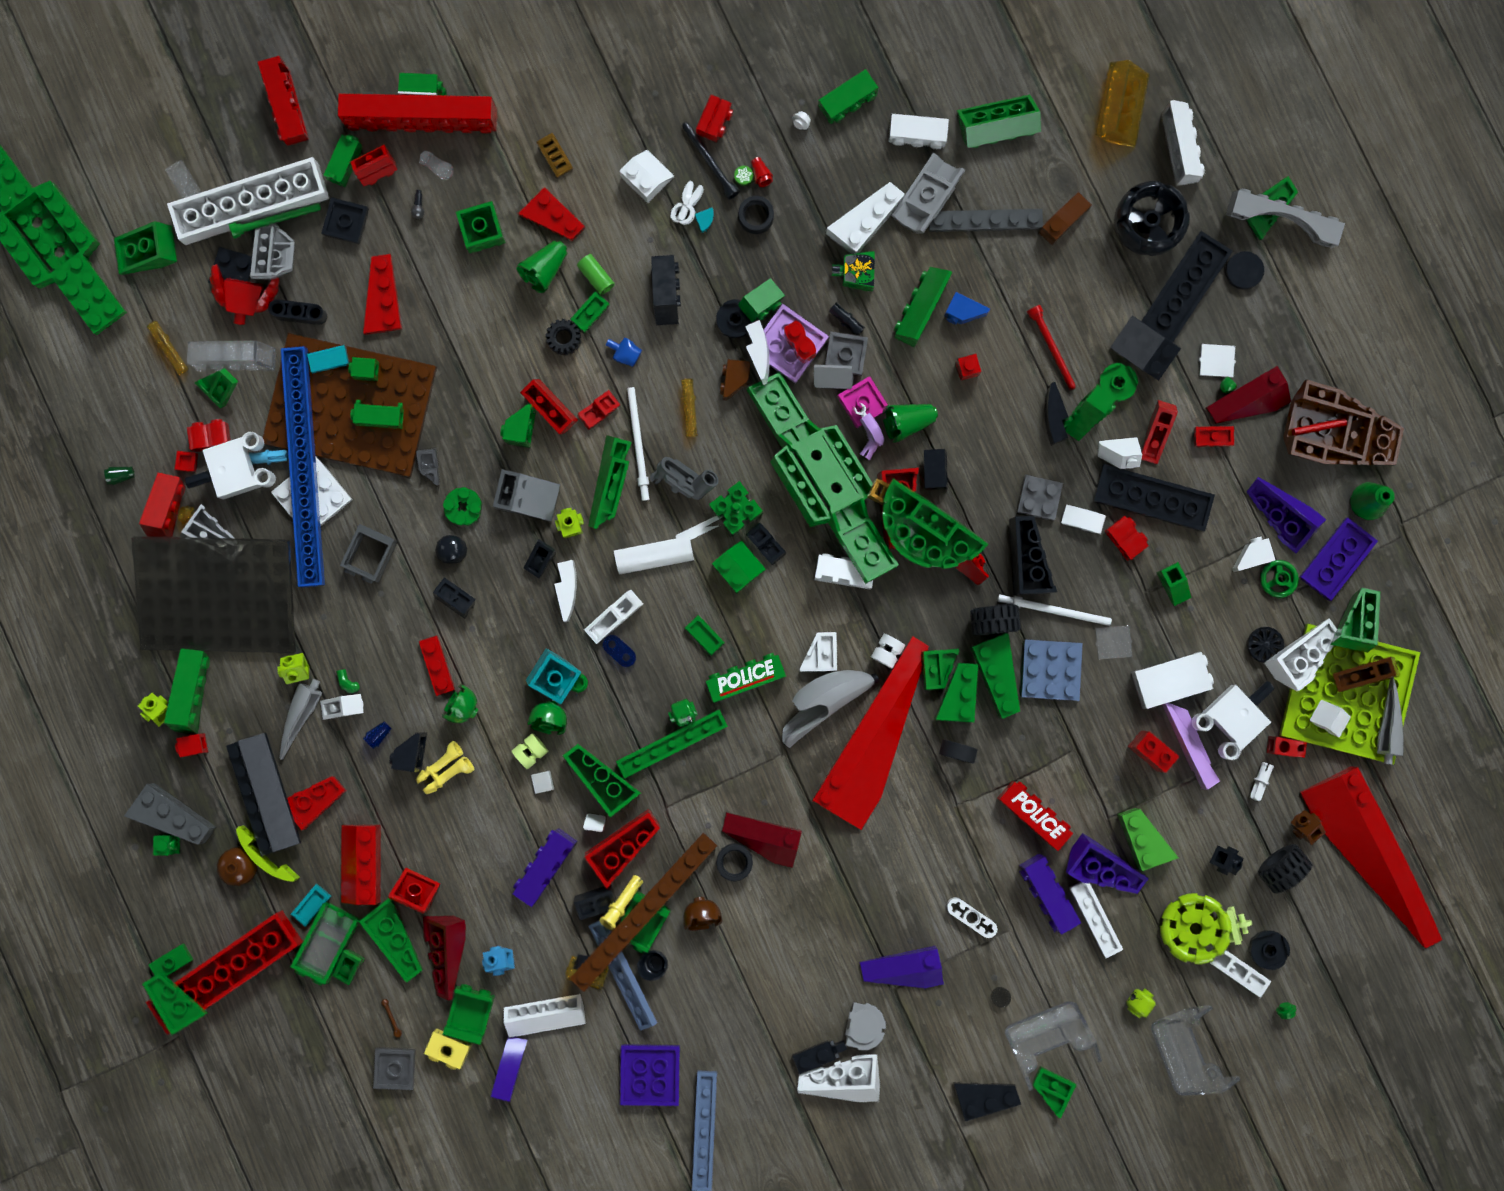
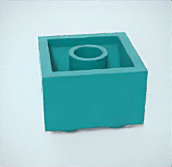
(553, 676)

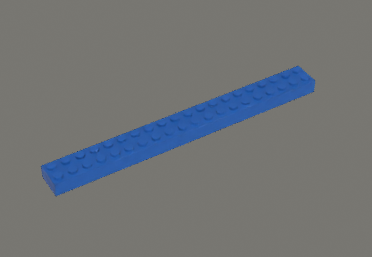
(302, 467)

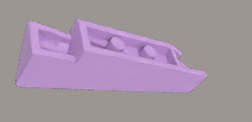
(1191, 745)

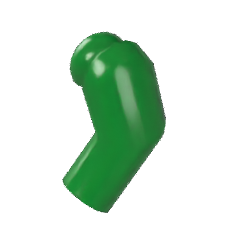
(346, 684)

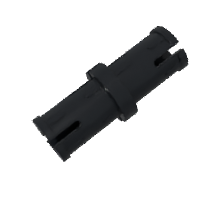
(846, 319)

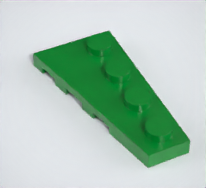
(391, 937)

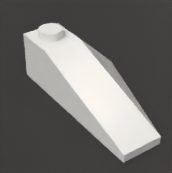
(1302, 658)
(849, 1080)

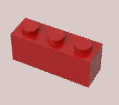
(549, 406)

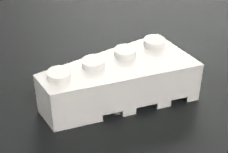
(864, 220)

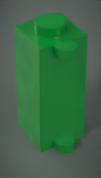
(339, 166)
(377, 415)

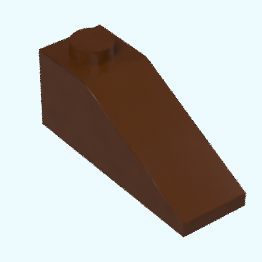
(1064, 218)
(1366, 674)

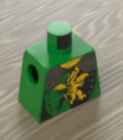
(857, 270)

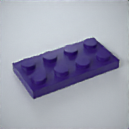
(1338, 559)

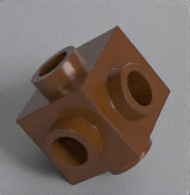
(1307, 827)

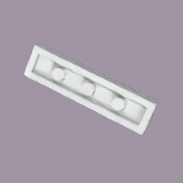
(1096, 919)

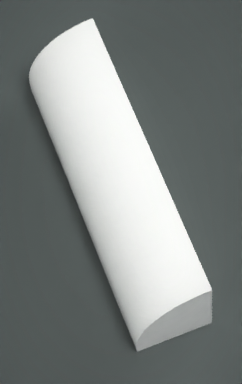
(654, 555)
(544, 1015)

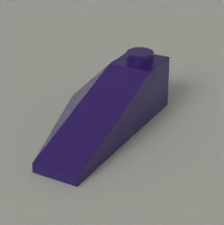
(1290, 517)

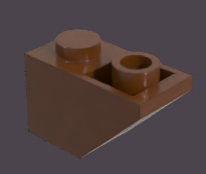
(736, 377)

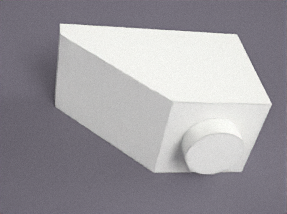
(1121, 452)
(1254, 554)
(341, 706)

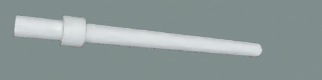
(643, 481)
(1054, 610)

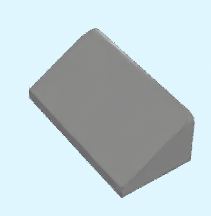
(833, 376)

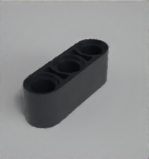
(290, 307)

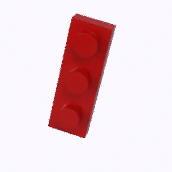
(437, 665)

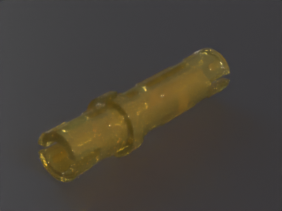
(155, 329)
(689, 407)

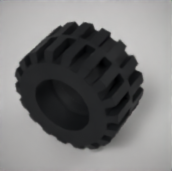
(995, 619)
(1285, 868)

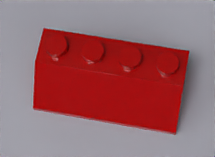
(361, 864)

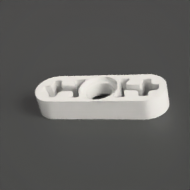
(986, 921)

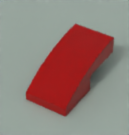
(598, 410)

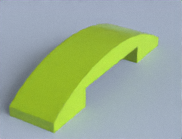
(247, 839)

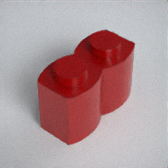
(796, 338)
(208, 435)
(1127, 538)

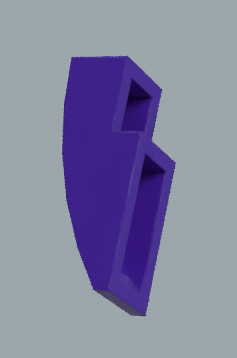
(509, 1068)

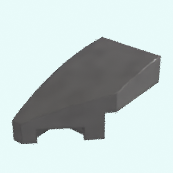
(428, 464)

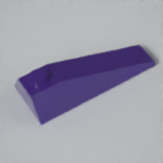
(1095, 864)
(912, 968)

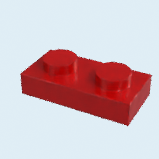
(1213, 436)

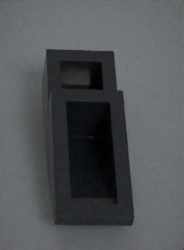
(1054, 415)

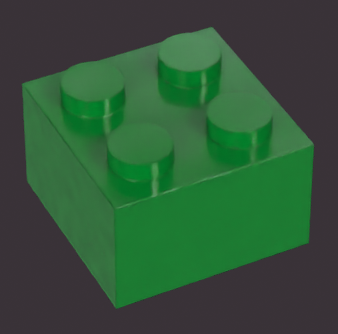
(480, 227)

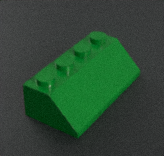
(999, 121)
(922, 306)

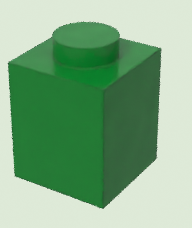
(364, 369)

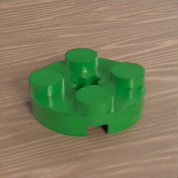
(1123, 372)
(473, 508)

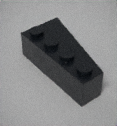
(1028, 558)

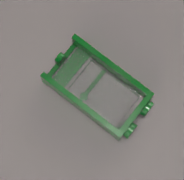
(325, 943)

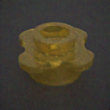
(185, 514)

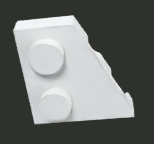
(821, 654)

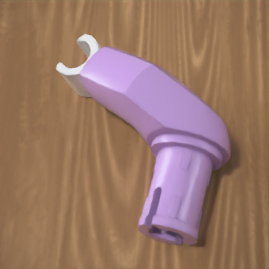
(873, 432)

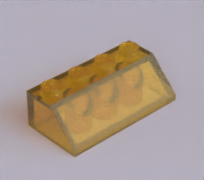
(1122, 103)

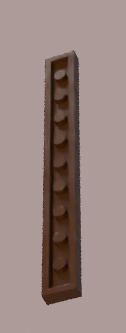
(643, 912)

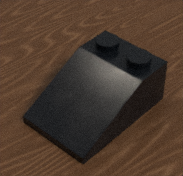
(1145, 347)

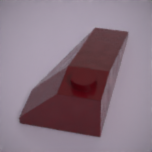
(1256, 397)
(767, 839)
(446, 943)

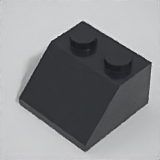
(410, 753)

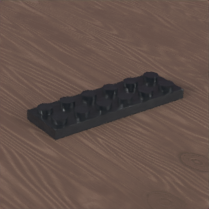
(1187, 286)
(1153, 498)

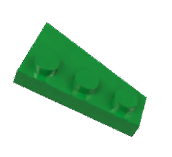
(1284, 191)
(172, 1003)

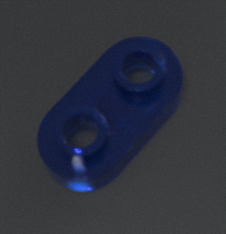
(619, 650)

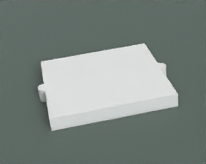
(1217, 360)

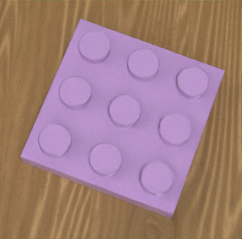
(780, 352)

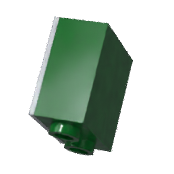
(420, 84)

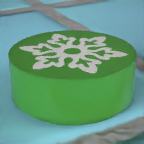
(743, 175)

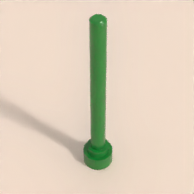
(238, 229)

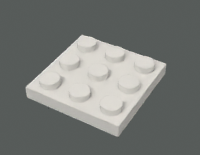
(330, 493)

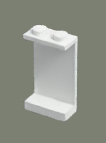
(1172, 680)

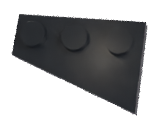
(984, 1099)

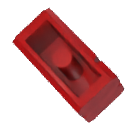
(714, 118)
(374, 166)

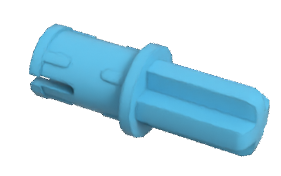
(268, 456)

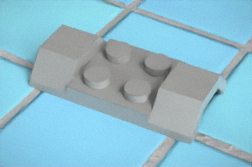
(927, 194)

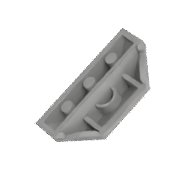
(271, 253)

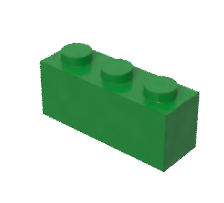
(848, 97)

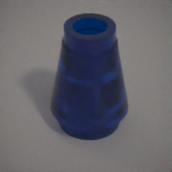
(377, 734)

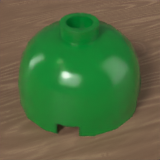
(461, 706)
(548, 718)

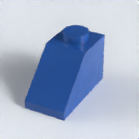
(964, 310)

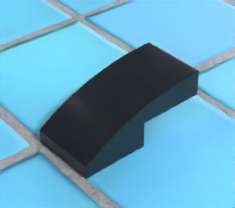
(766, 543)

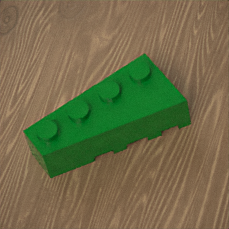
(1090, 411)
(998, 674)
(604, 784)

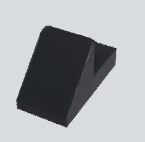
(539, 558)

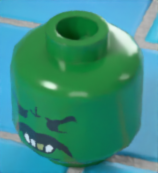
(683, 712)

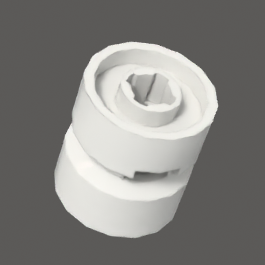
(885, 657)

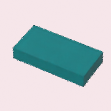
(328, 359)
(310, 905)

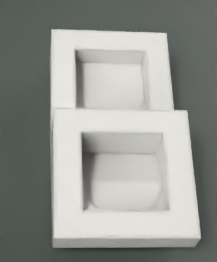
(1083, 519)

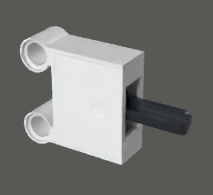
(232, 468)
(1236, 717)

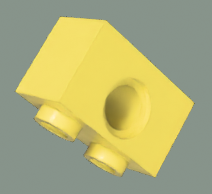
(459, 1050)

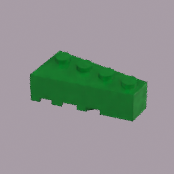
(187, 692)

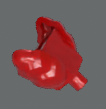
(241, 296)

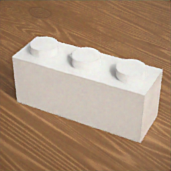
(918, 131)

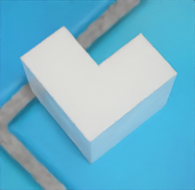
(1330, 718)

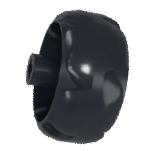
(1158, 242)

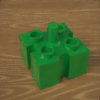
(736, 508)

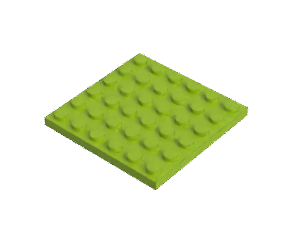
(1363, 703)

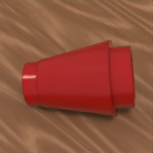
(761, 173)

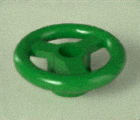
(1286, 578)

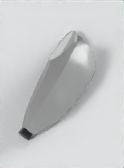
(822, 699)

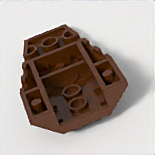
(1363, 441)

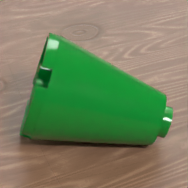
(542, 266)
(907, 419)
(1371, 500)

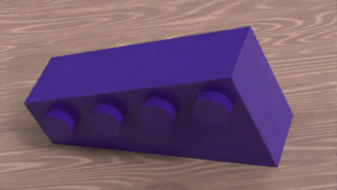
(544, 867)
(1049, 894)

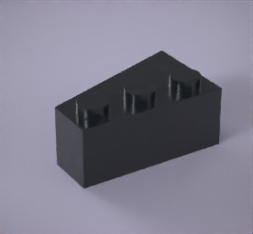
(665, 289)

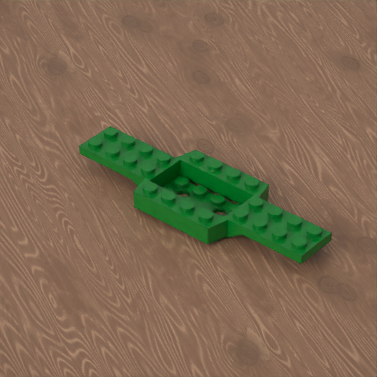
(59, 228)
(837, 466)

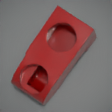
(1286, 747)

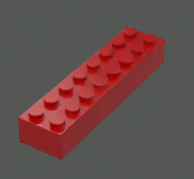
(417, 113)
(237, 963)

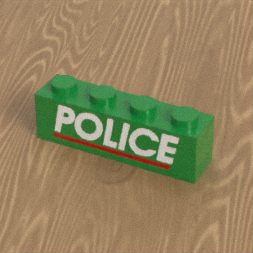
(745, 678)

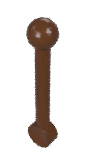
(397, 1033)

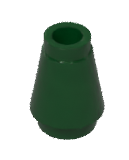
(116, 475)

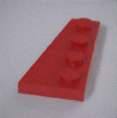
(382, 300)

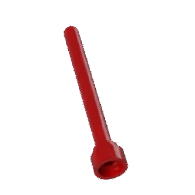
(1036, 314)

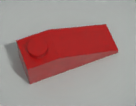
(1158, 431)

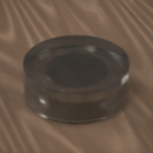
(1001, 997)

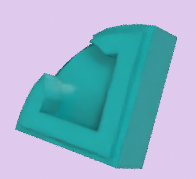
(705, 219)

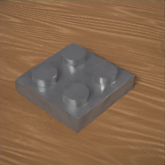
(847, 351)
(1039, 497)
(394, 1068)

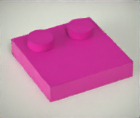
(865, 393)

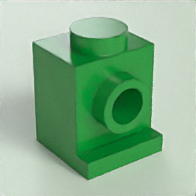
(166, 844)

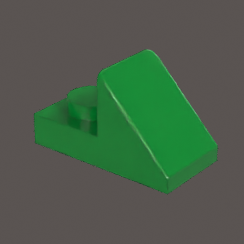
(348, 966)

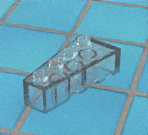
(231, 355)

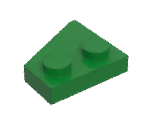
(218, 386)
(937, 667)
(1054, 1089)

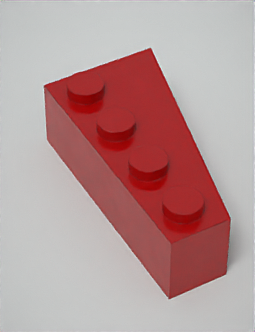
(283, 100)
(619, 848)

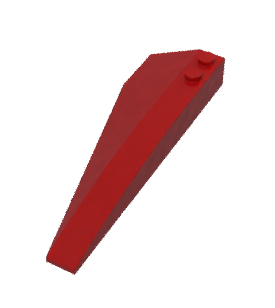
(864, 764)
(1365, 840)

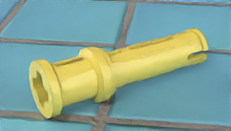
(616, 909)

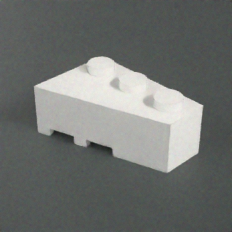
(839, 572)

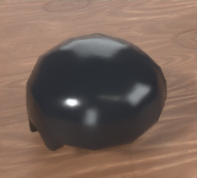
(451, 549)
(652, 965)

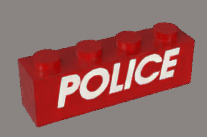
(1033, 814)

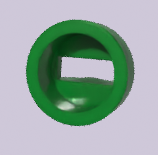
(1227, 385)

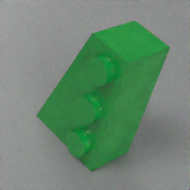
(960, 695)

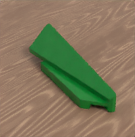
(609, 481)

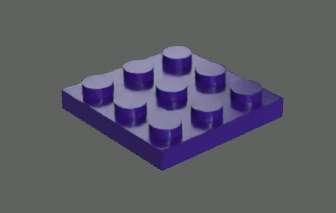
(650, 1075)

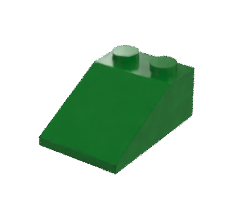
(145, 248)

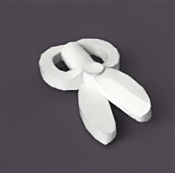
(689, 201)

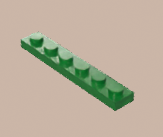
(671, 743)

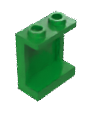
(647, 935)
(469, 1014)

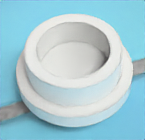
(801, 120)

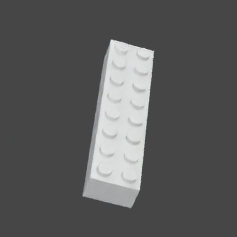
(248, 200)

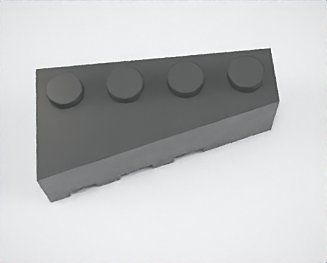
(168, 814)

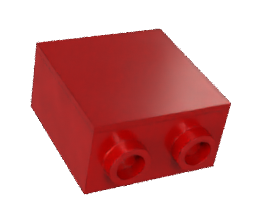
(1153, 751)

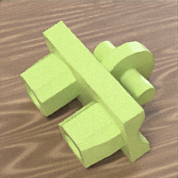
(1235, 935)

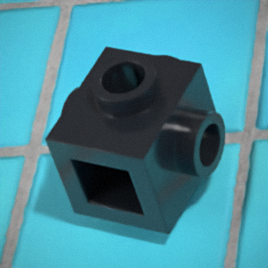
(1227, 860)

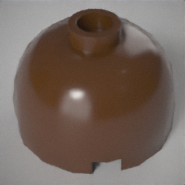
(236, 867)
(701, 914)

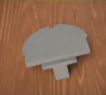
(864, 1026)

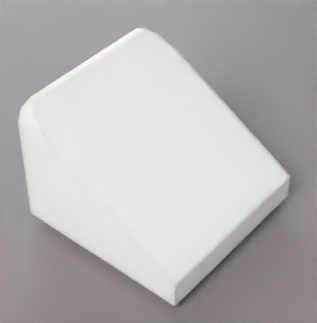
(542, 782)
(594, 822)

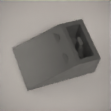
(526, 495)

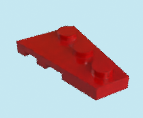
(553, 215)
(313, 801)

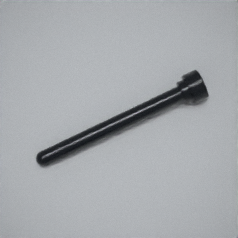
(730, 190)

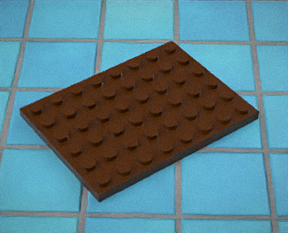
(336, 393)

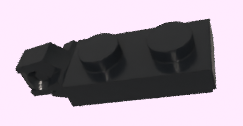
(818, 1055)

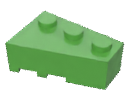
(1144, 840)

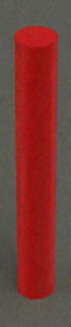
(1318, 427)

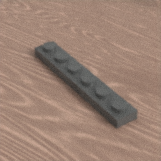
(987, 220)

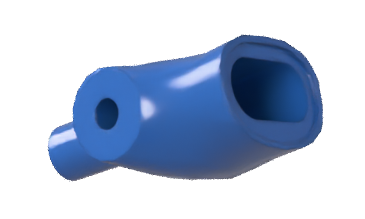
(625, 352)

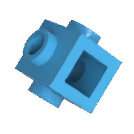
(498, 960)

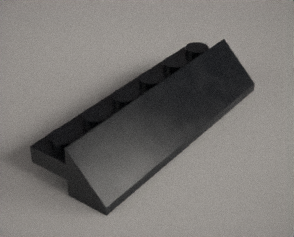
(263, 794)

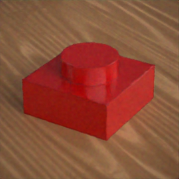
(186, 461)

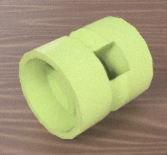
(535, 746)

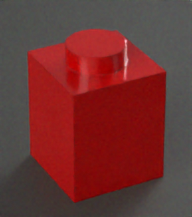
(968, 367)
(191, 745)

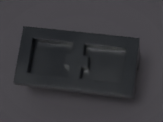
(935, 469)
(454, 597)
(594, 902)

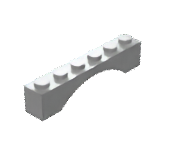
(1320, 229)

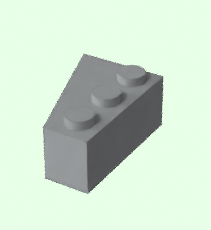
(204, 526)

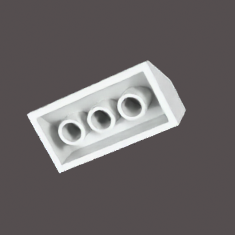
(1182, 143)

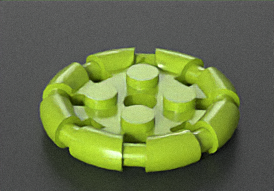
(1207, 932)

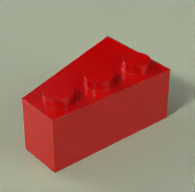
(162, 506)

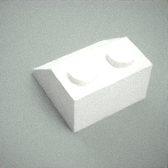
(646, 175)

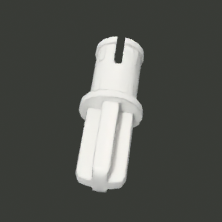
(1261, 781)

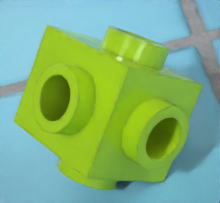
(572, 529)
(293, 668)
(153, 709)

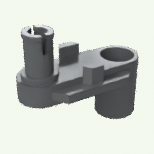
(684, 479)

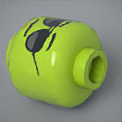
(1140, 1003)

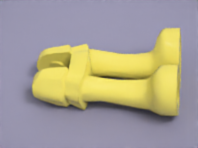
(462, 765)

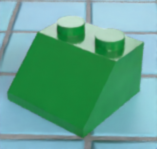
(519, 427)
(738, 566)

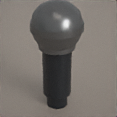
(417, 210)

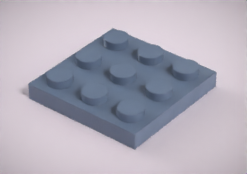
(1051, 670)

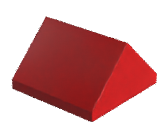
(414, 891)

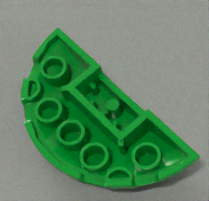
(925, 531)

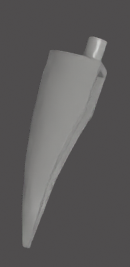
(301, 708)
(1391, 730)

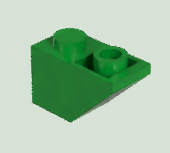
(1175, 583)

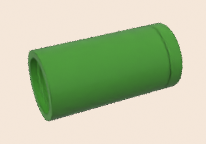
(595, 274)

